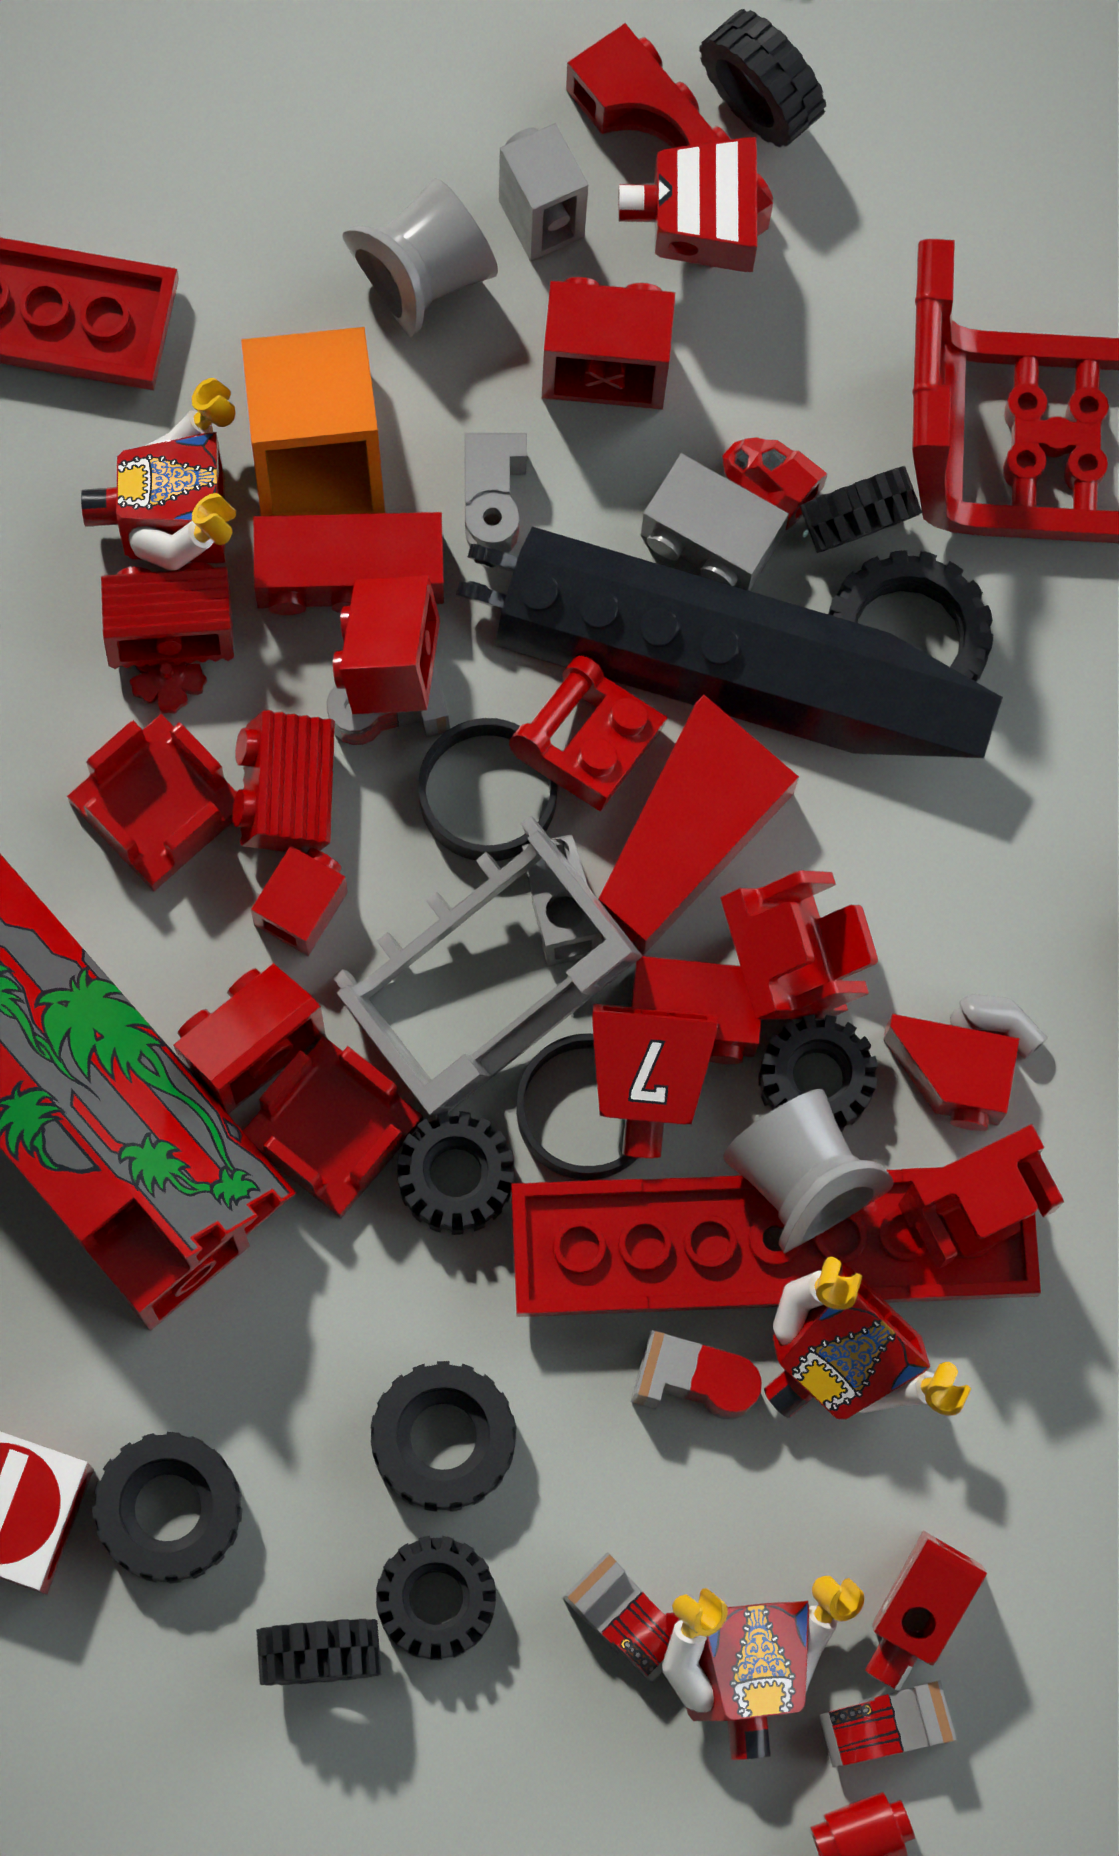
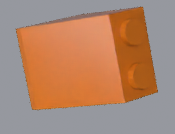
(313, 423)

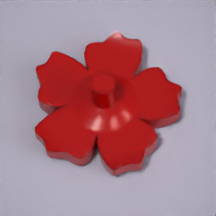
(168, 684)

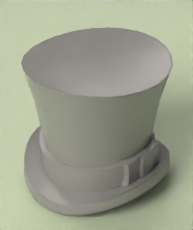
(423, 254)
(805, 1168)

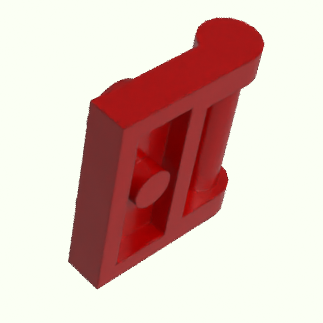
(605, 745)

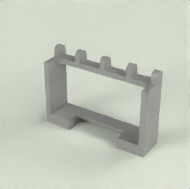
(474, 1070)

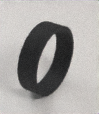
(454, 735)
(565, 1044)

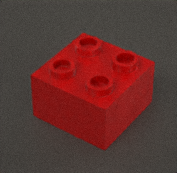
(607, 343)

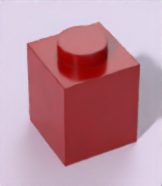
(300, 898)

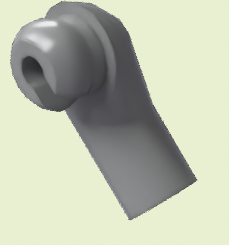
(1001, 1016)

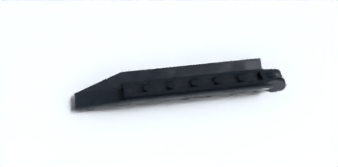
(736, 647)

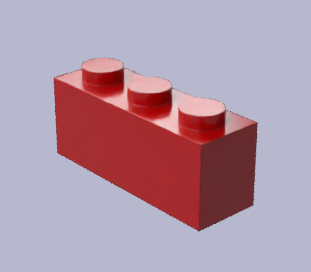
(318, 557)

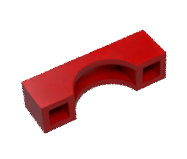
(626, 88)

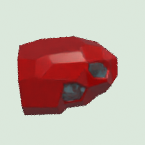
(774, 474)

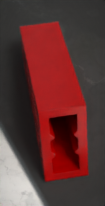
(697, 819)

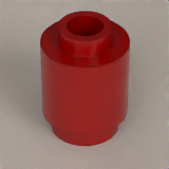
(864, 1829)

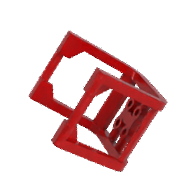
(940, 410)

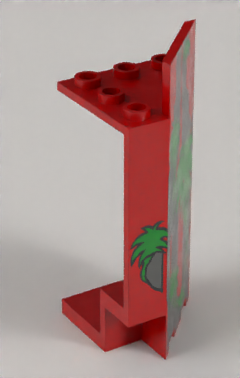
(116, 1121)

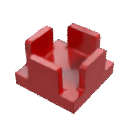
(155, 797)
(792, 954)
(331, 1123)
(981, 1197)

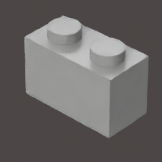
(542, 190)
(712, 524)

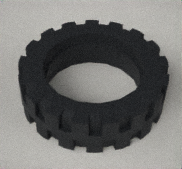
(934, 580)

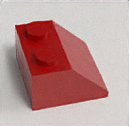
(249, 1035)

